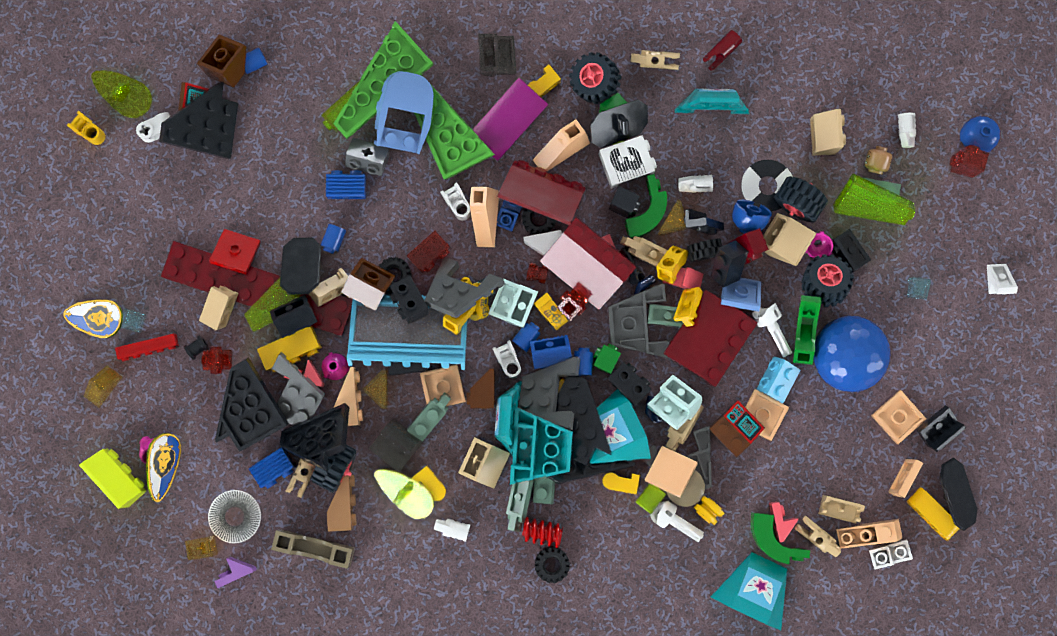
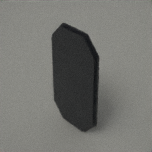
(619, 123)
(300, 266)
(958, 494)

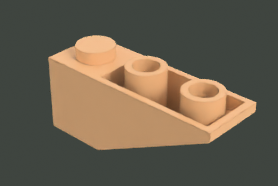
(562, 146)
(484, 215)
(352, 397)
(870, 533)

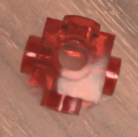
(572, 303)
(216, 360)

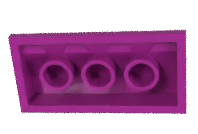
(510, 118)

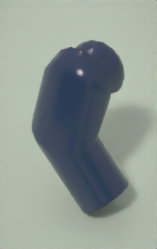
(643, 284)
(651, 415)

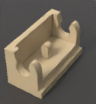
(329, 288)
(218, 307)
(840, 509)

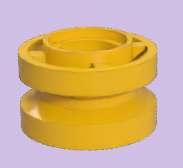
(709, 510)

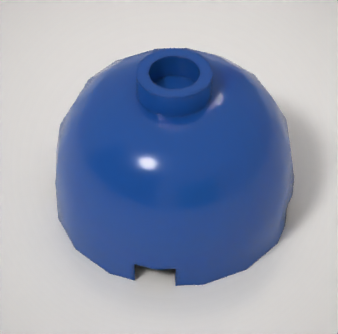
(980, 132)
(750, 217)

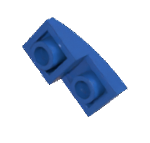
(508, 215)

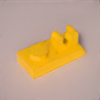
(688, 305)

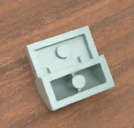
(513, 303)
(675, 402)

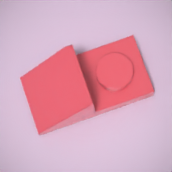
(687, 278)
(312, 374)
(781, 527)

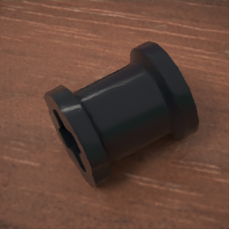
(196, 347)

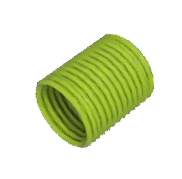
(650, 498)

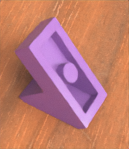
(238, 570)

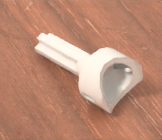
(768, 318)
(667, 516)

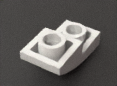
(890, 554)

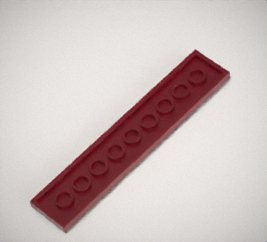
(193, 269)

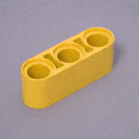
(933, 513)

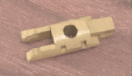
(646, 56)
(303, 478)
(825, 543)

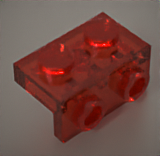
(429, 252)

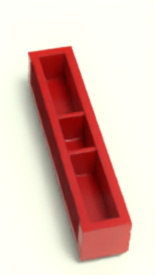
(147, 347)

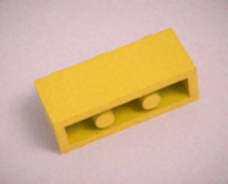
(294, 346)

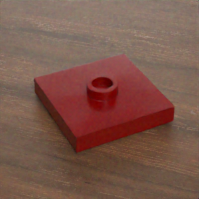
(235, 251)

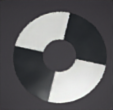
(755, 173)

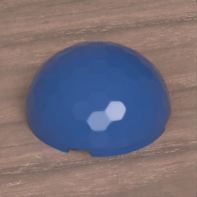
(851, 353)

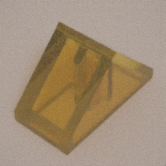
(674, 221)
(102, 385)
(378, 389)
(201, 547)

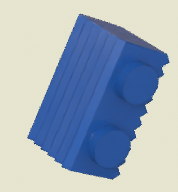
(346, 185)
(550, 351)
(272, 468)

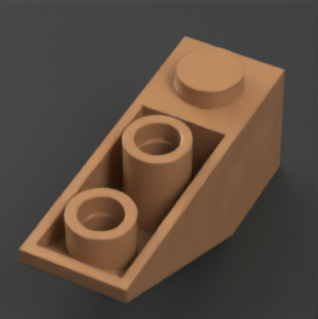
(340, 512)

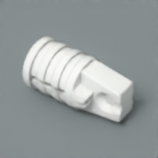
(907, 129)
(696, 184)
(452, 529)

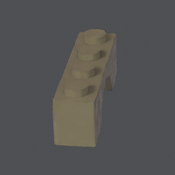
(312, 547)

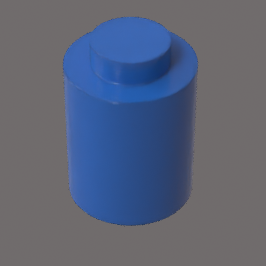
(254, 60)
(333, 239)
(525, 335)
(586, 361)

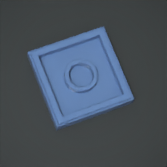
(743, 294)

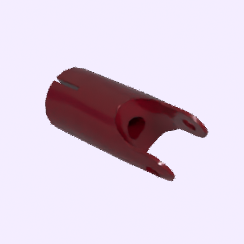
(723, 49)

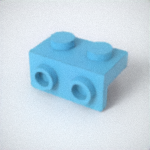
(778, 379)

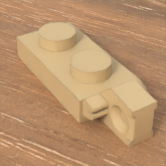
(644, 249)
(680, 436)

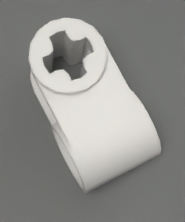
(153, 126)
(455, 199)
(507, 358)

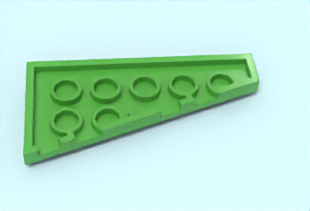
(395, 55)
(452, 140)

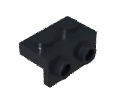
(698, 221)
(850, 250)
(940, 429)

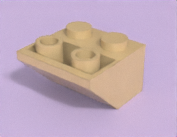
(827, 132)
(787, 239)
(484, 463)

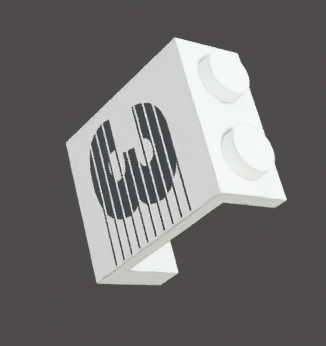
(627, 161)

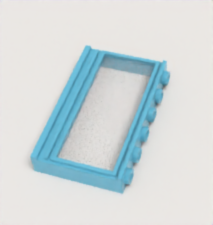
(388, 338)

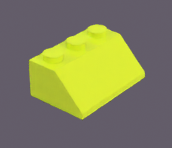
(113, 478)

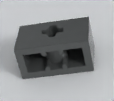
(367, 157)

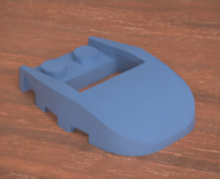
(407, 93)

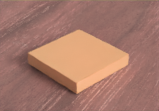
(443, 380)
(767, 412)
(898, 417)
(671, 471)
(905, 477)

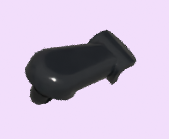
(636, 275)

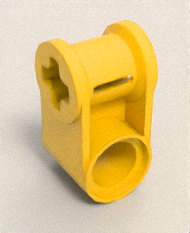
(85, 127)

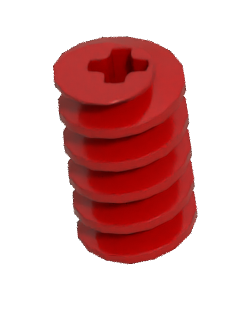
(542, 532)

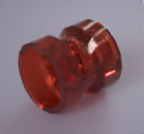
(537, 273)

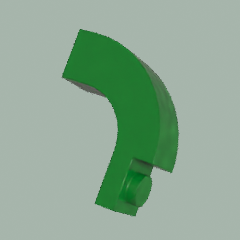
(646, 222)
(806, 329)
(763, 536)

